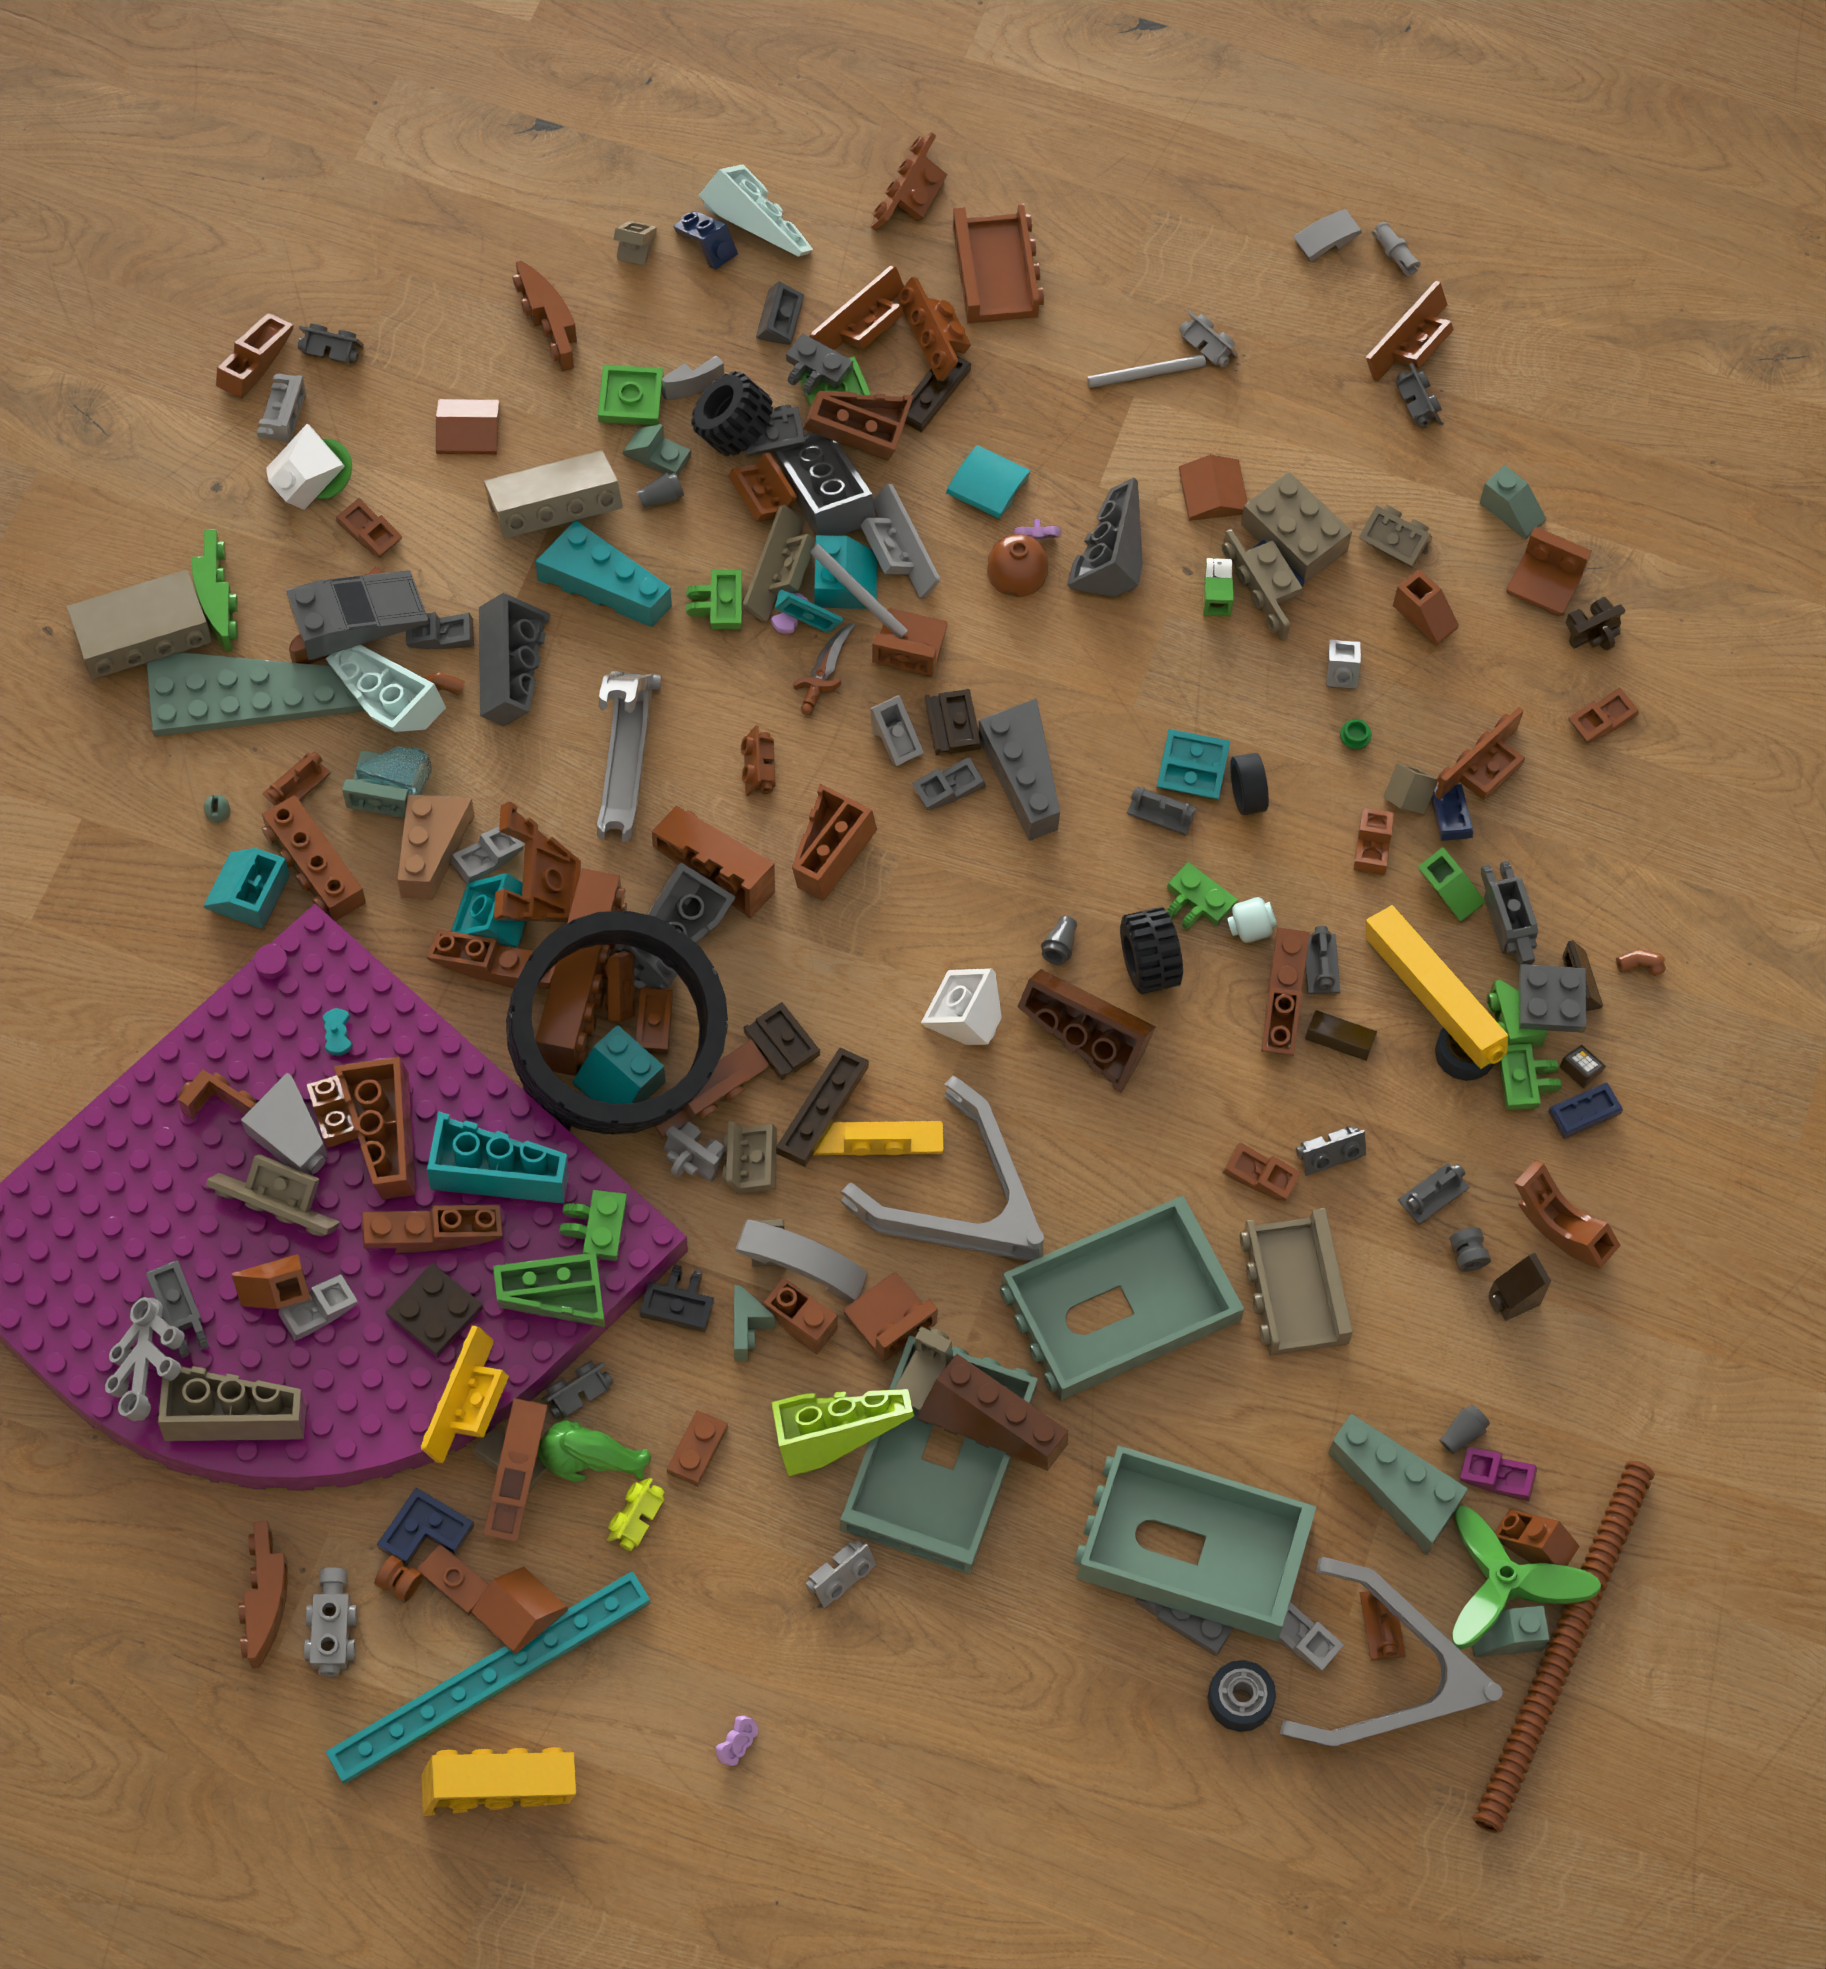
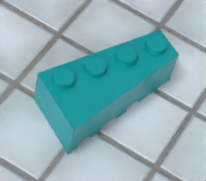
(595, 569)
(493, 1164)

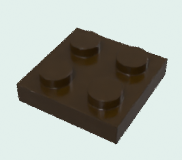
(434, 1310)

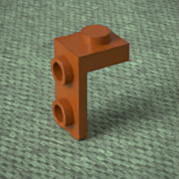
(198, 1092)

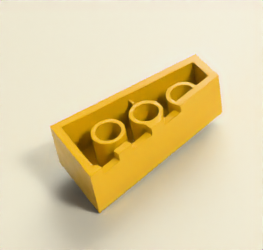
(497, 1779)

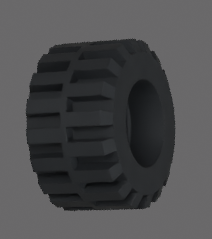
(732, 413)
(1151, 950)

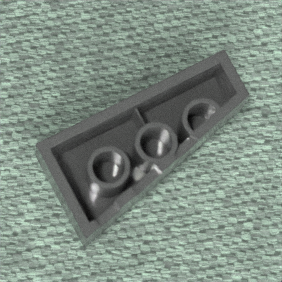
(1021, 761)

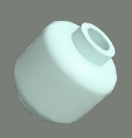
(1252, 920)

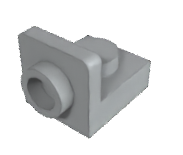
(1343, 664)

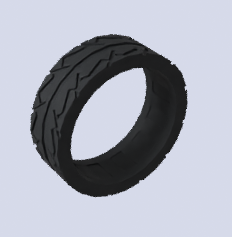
(657, 939)

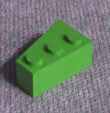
(553, 1288)

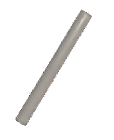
(1146, 371)
(858, 591)

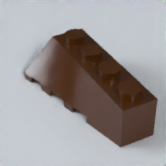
(1088, 1025)
(984, 1410)

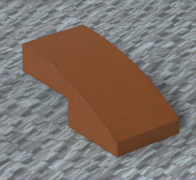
(367, 528)
(1604, 717)
(1373, 841)
(1260, 1173)

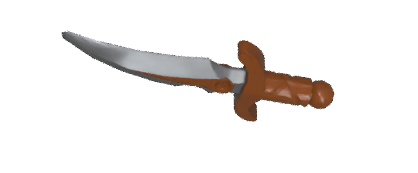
(825, 666)

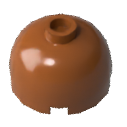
(1017, 565)

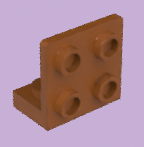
(1549, 571)
(916, 649)
(890, 1315)

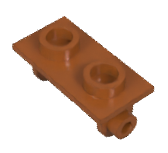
(756, 750)
(298, 780)
(1381, 1628)

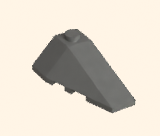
(1114, 548)
(690, 905)

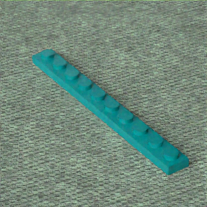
(486, 1679)

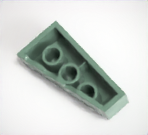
(1399, 1481)

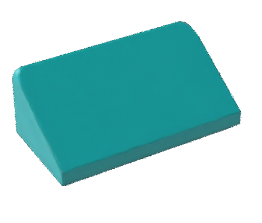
(807, 612)

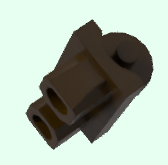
(1598, 629)

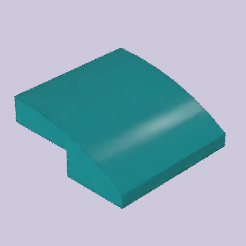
(988, 481)
(1193, 764)

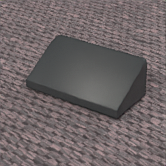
(780, 314)

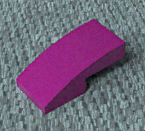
(1498, 1475)

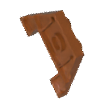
(548, 874)

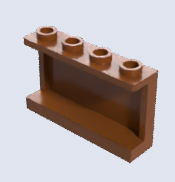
(997, 266)

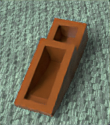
(253, 355)

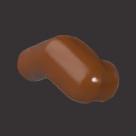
(446, 682)
(1641, 957)

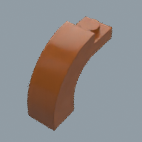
(1562, 1223)

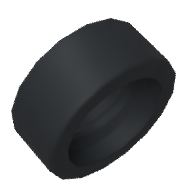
(1249, 783)

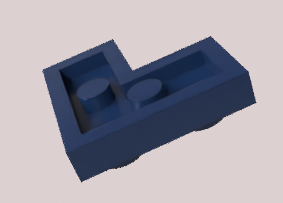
(422, 1518)

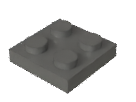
(1552, 998)

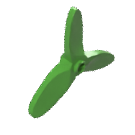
(1509, 1580)

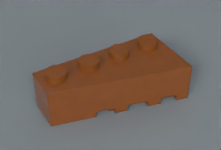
(717, 858)
(381, 1116)

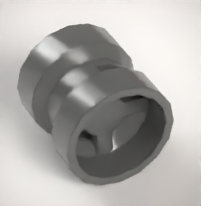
(1470, 1249)

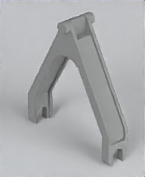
(626, 749)
(1008, 1235)
(1460, 1684)

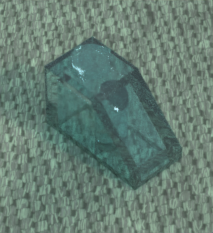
(400, 767)

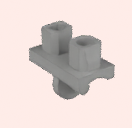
(690, 1155)

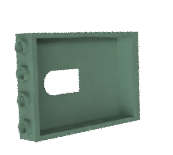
(1162, 1271)
(924, 1505)
(1247, 1554)

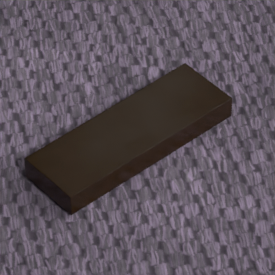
(932, 395)

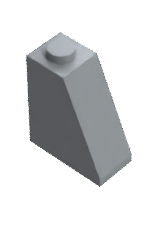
(286, 1128)

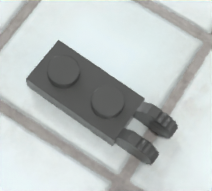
(177, 1302)
(1200, 1631)

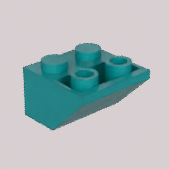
(249, 886)

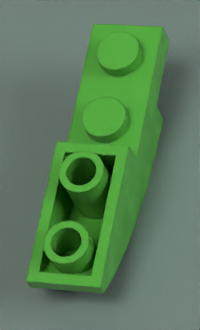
(214, 592)

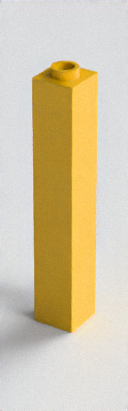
(1437, 987)

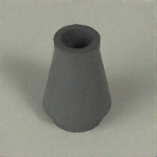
(661, 491)
(1059, 942)
(1464, 1429)

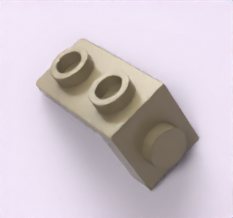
(926, 1365)

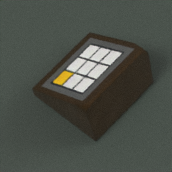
(1581, 1066)

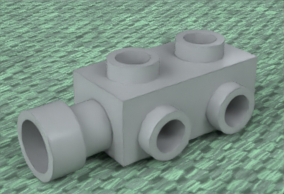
(331, 1628)

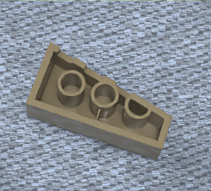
(228, 1408)

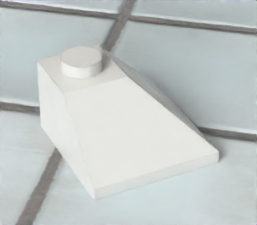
(303, 468)
(966, 1006)

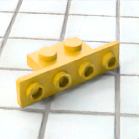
(883, 1138)
(468, 1397)

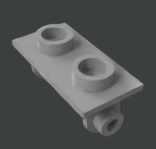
(1217, 346)
(853, 1563)

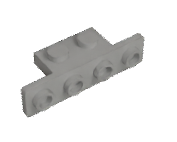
(898, 543)

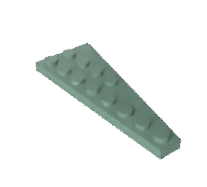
(224, 692)

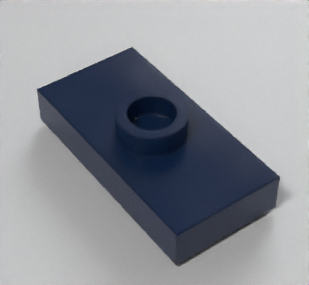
(1452, 814)
(1585, 1110)

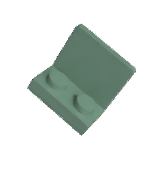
(374, 798)

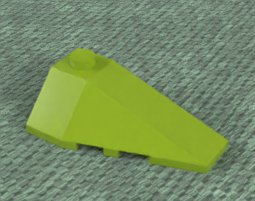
(824, 1429)

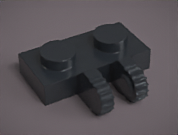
(678, 1306)

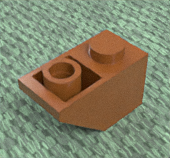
(1425, 607)
(272, 1284)
(801, 1315)
(1536, 1538)

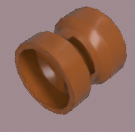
(398, 1579)

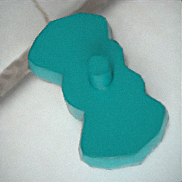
(336, 1032)

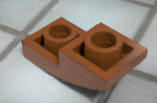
(331, 1111)

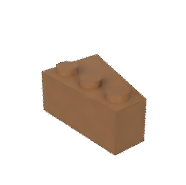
(429, 839)

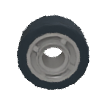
(1236, 1714)

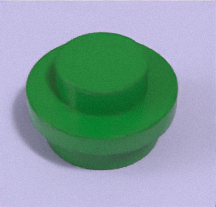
(1355, 734)

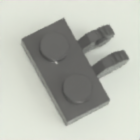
(818, 361)

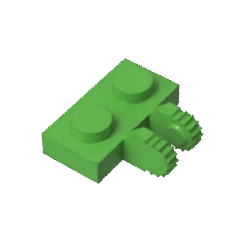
(725, 596)
(1201, 894)
(1519, 1077)
(604, 1223)

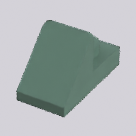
(657, 452)
(748, 1316)

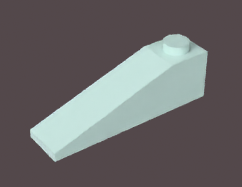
(742, 201)
(387, 690)

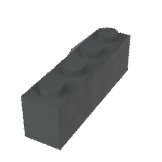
(508, 656)

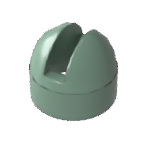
(223, 808)

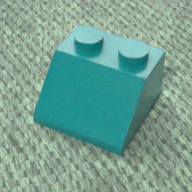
(856, 560)
(477, 911)
(619, 1071)

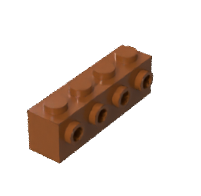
(312, 858)

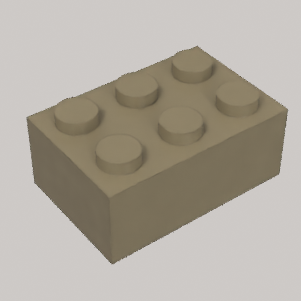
(1298, 524)

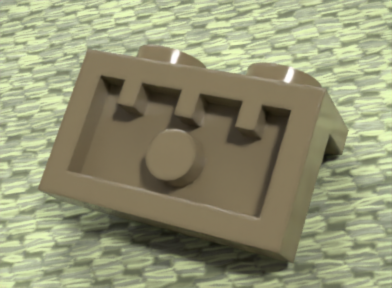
(1395, 536)

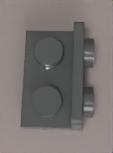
(781, 433)

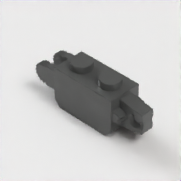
(1510, 913)

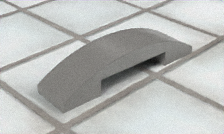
(803, 1257)

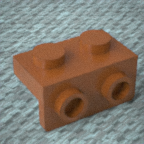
(763, 488)

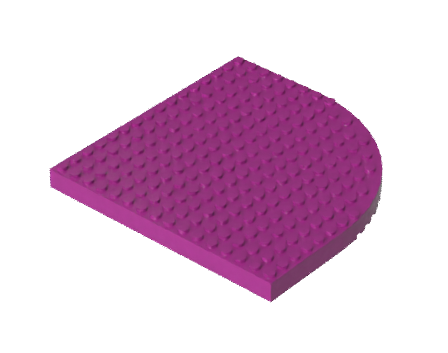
(131, 1194)

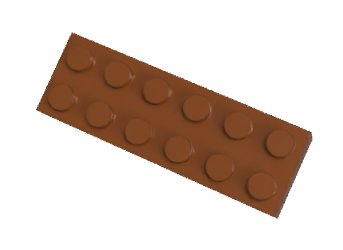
(578, 980)

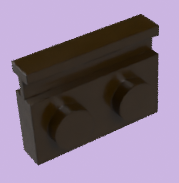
(953, 722)
(782, 1041)

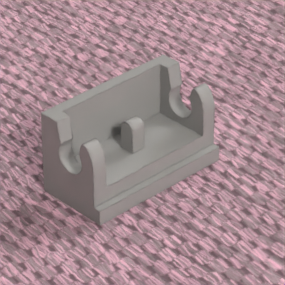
(282, 408)

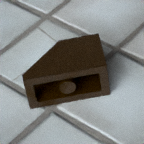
(1520, 1288)

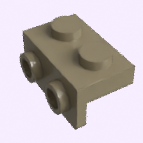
(750, 1157)

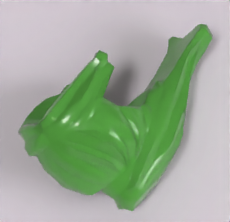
(572, 1448)

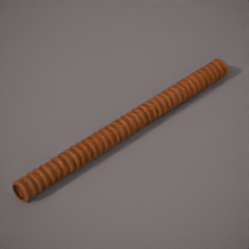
(1562, 1650)

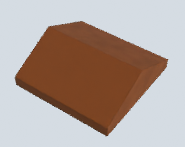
(467, 426)
(1213, 487)
(517, 1608)

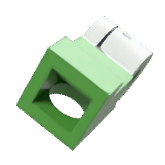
(1218, 587)

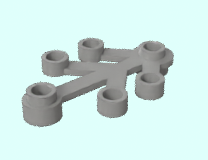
(147, 1316)

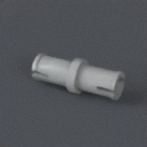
(1396, 248)

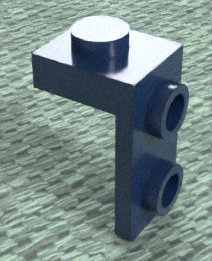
(711, 235)

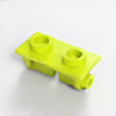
(641, 1501)

